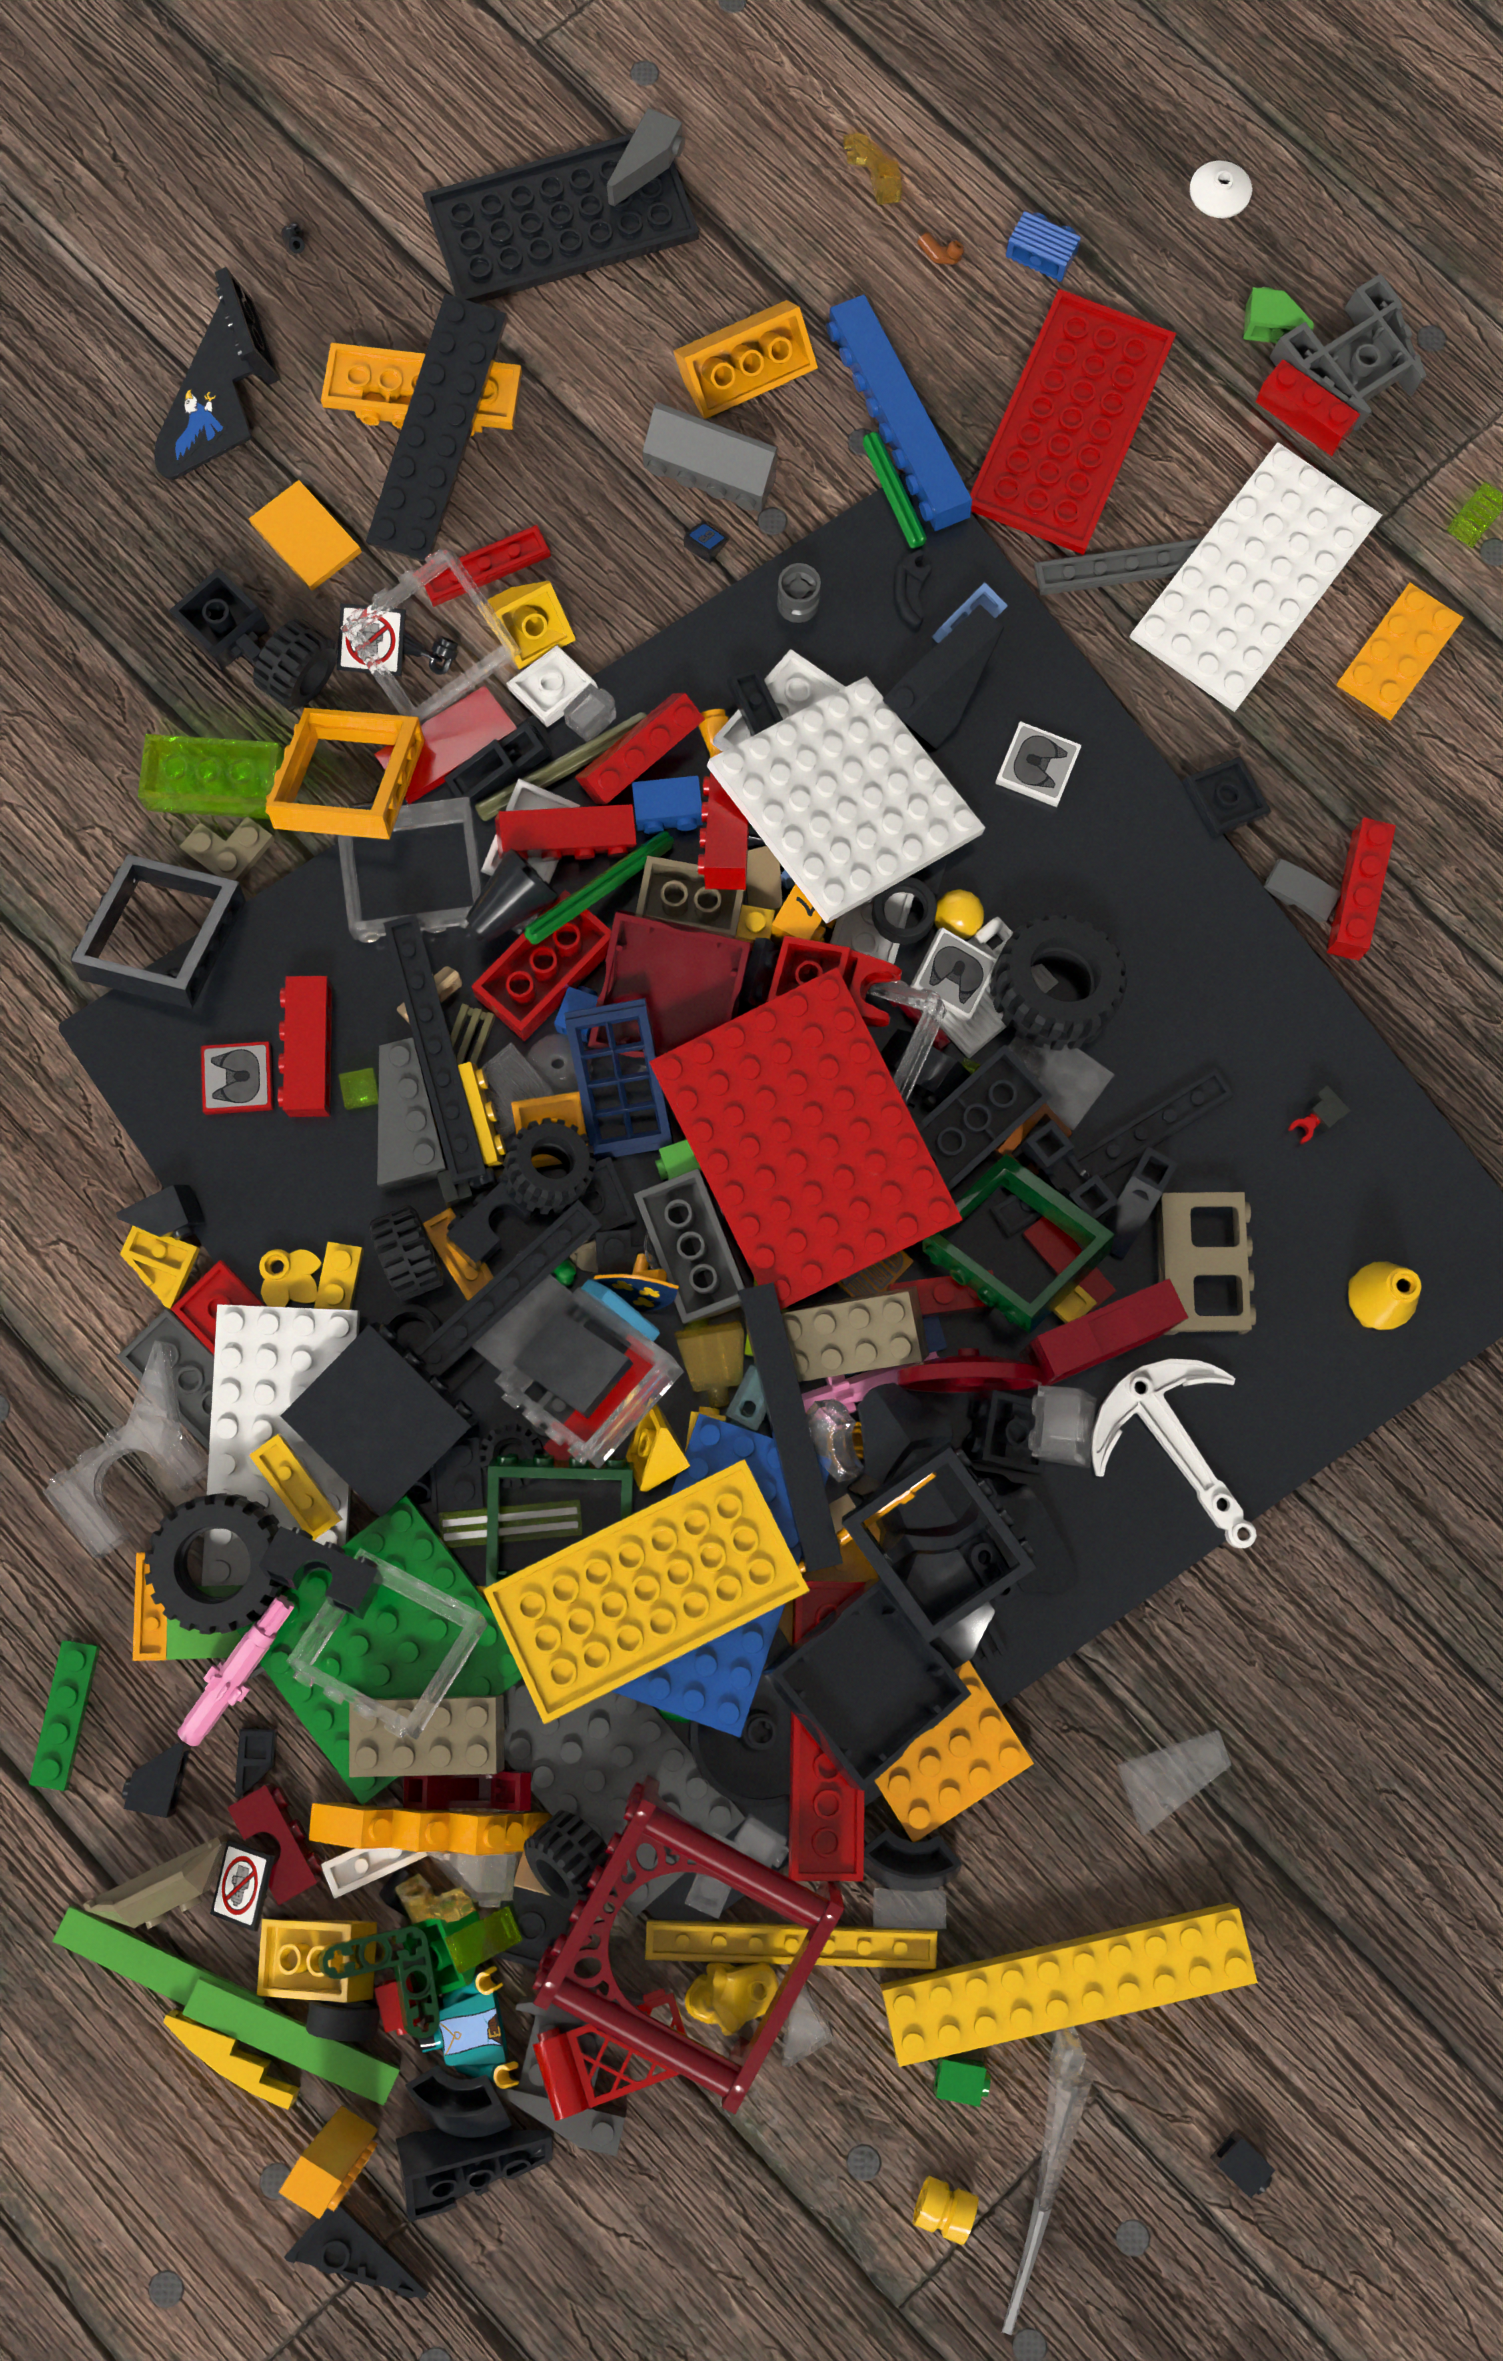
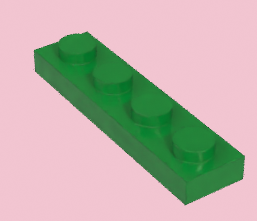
(64, 1715)

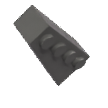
(407, 1128)

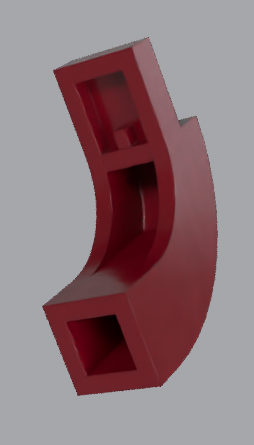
(492, 1791)

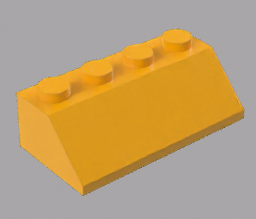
(746, 358)

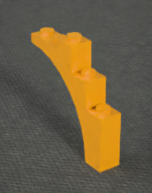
(423, 1830)

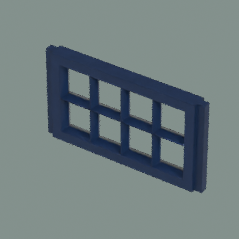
(607, 1016)

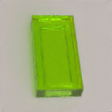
(483, 1939)

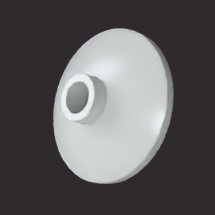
(1216, 198)

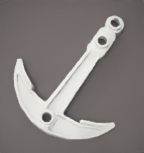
(1165, 1426)

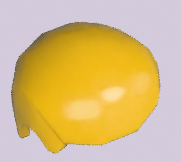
(959, 913)

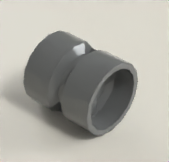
(798, 592)

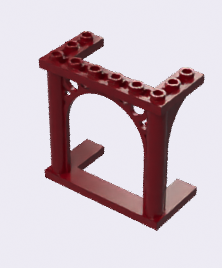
(657, 1824)

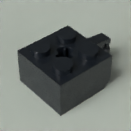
(221, 620)

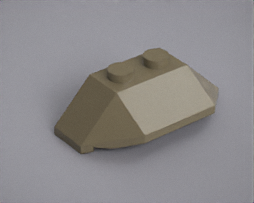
(162, 1888)

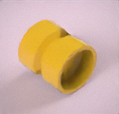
(945, 2210)

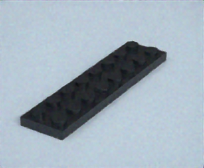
(437, 428)

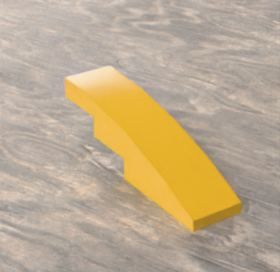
(234, 2064)

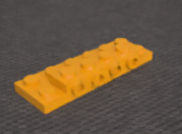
(382, 382)

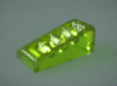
(1465, 530)

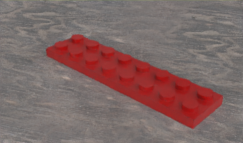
(824, 1809)

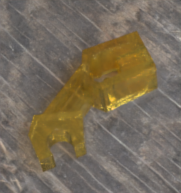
(886, 189)
(425, 1905)

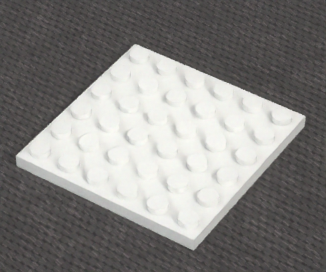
(845, 798)

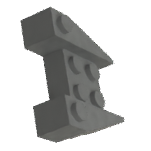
(1363, 358)
(591, 2129)

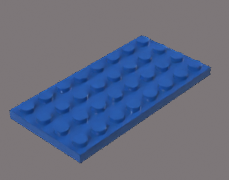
(722, 1676)

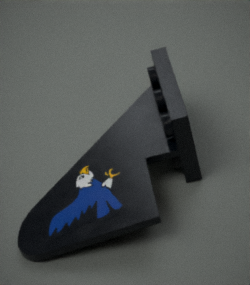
(208, 410)

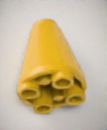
(1384, 1295)

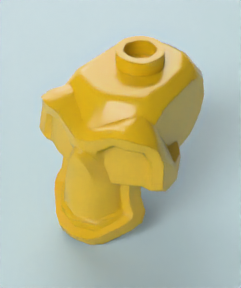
(731, 1994)

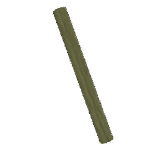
(560, 767)

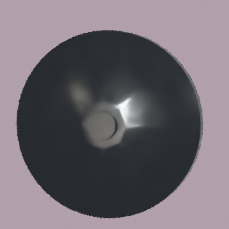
(752, 1767)

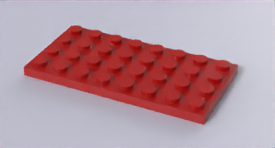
(1070, 421)

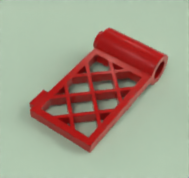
(566, 2071)

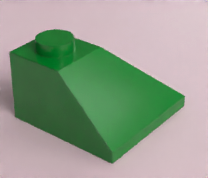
(443, 1967)

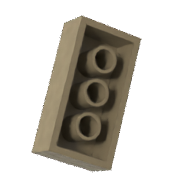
(856, 1334)
(458, 1739)

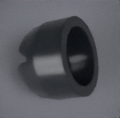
(423, 1495)

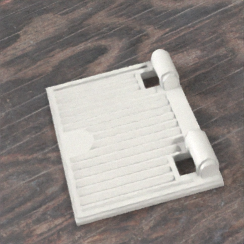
(985, 1021)

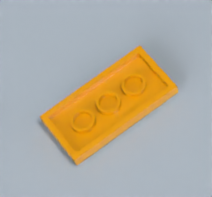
(1399, 651)

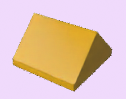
(655, 1451)

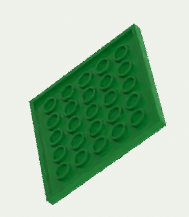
(394, 1645)

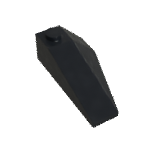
(445, 2167)

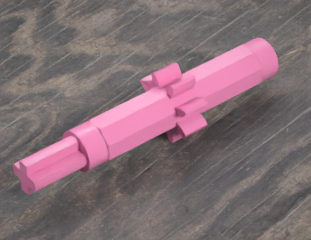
(854, 1388)
(229, 1679)

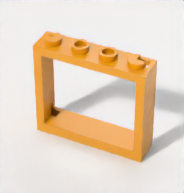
(349, 726)

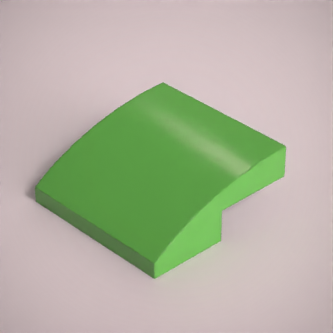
(192, 1644)

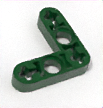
(403, 1966)

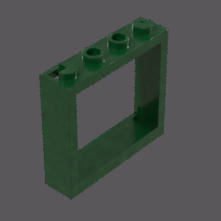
(1051, 1205)
(545, 1467)

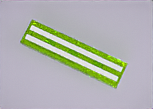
(515, 1523)

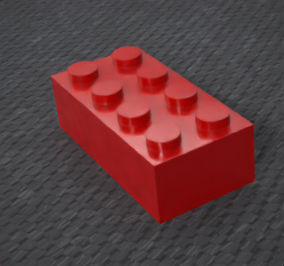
(533, 978)

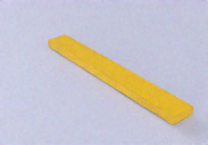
(780, 1942)

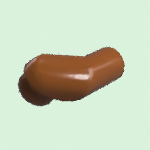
(941, 254)

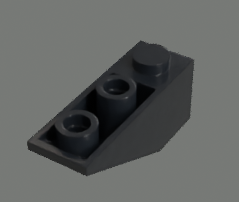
(1138, 1198)

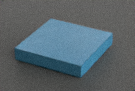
(620, 1308)

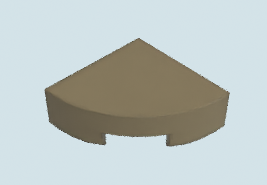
(586, 1257)

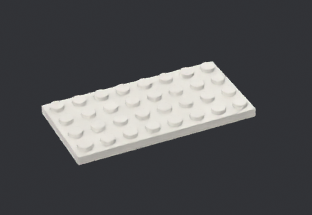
(1255, 576)
(260, 1369)

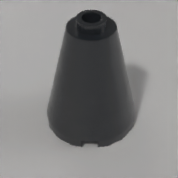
(508, 898)

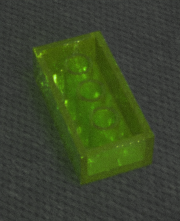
(208, 775)

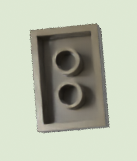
(679, 895)

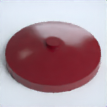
(969, 1374)

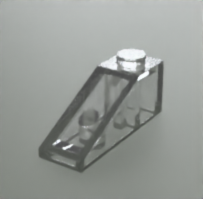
(155, 1412)

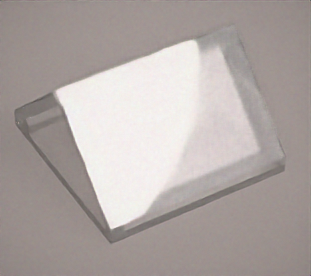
(805, 2029)

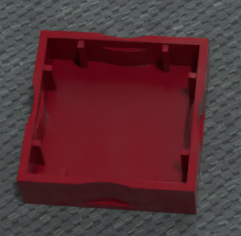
(683, 973)
(1105, 1333)

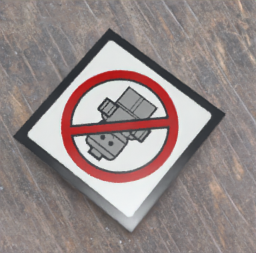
(384, 635)
(242, 1885)

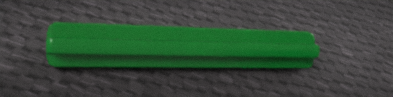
(894, 490)

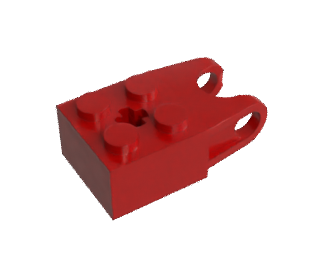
(807, 959)

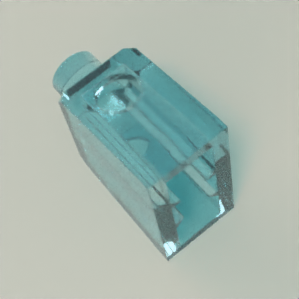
(748, 1390)

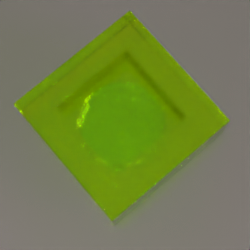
(359, 1088)

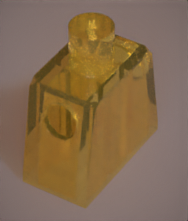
(713, 1358)

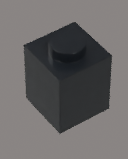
(1243, 2165)

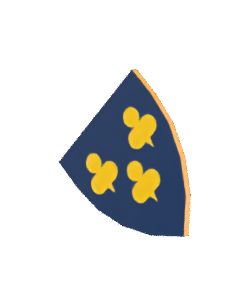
(644, 1288)

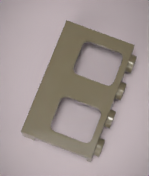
(1184, 1261)

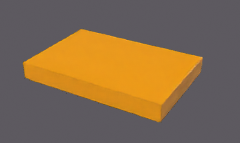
(305, 535)

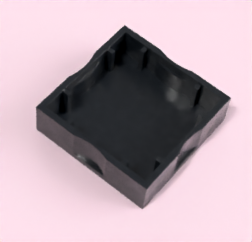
(866, 1684)

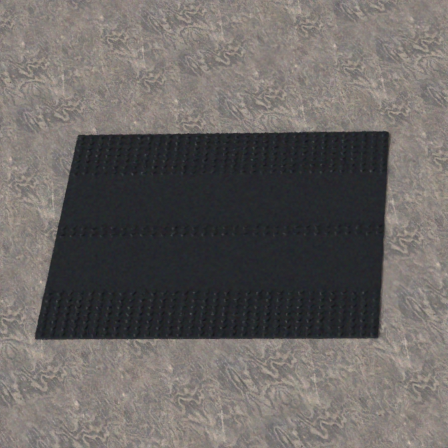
(1208, 986)

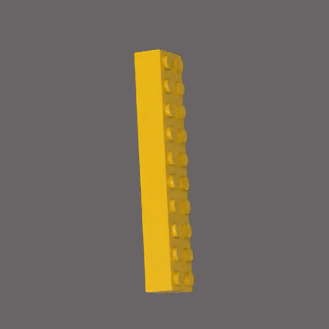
(1067, 1983)

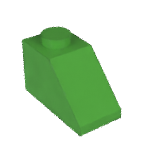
(1271, 315)

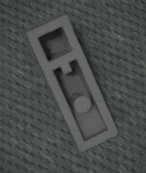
(647, 155)

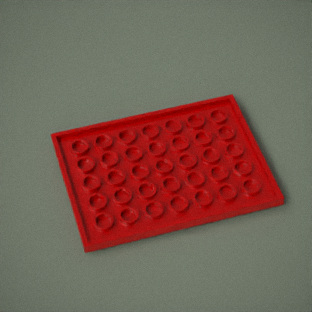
(805, 1139)

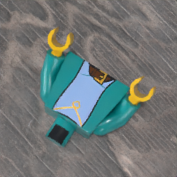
(474, 2032)

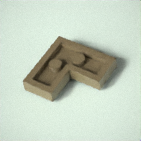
(231, 857)

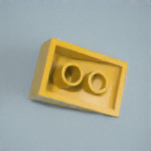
(292, 1954)

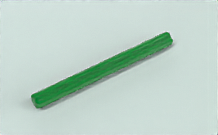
(597, 888)

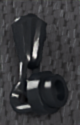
(443, 647)

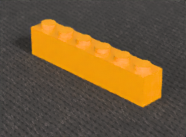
(330, 2163)

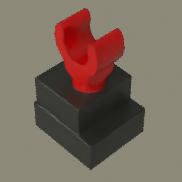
(1327, 1112)

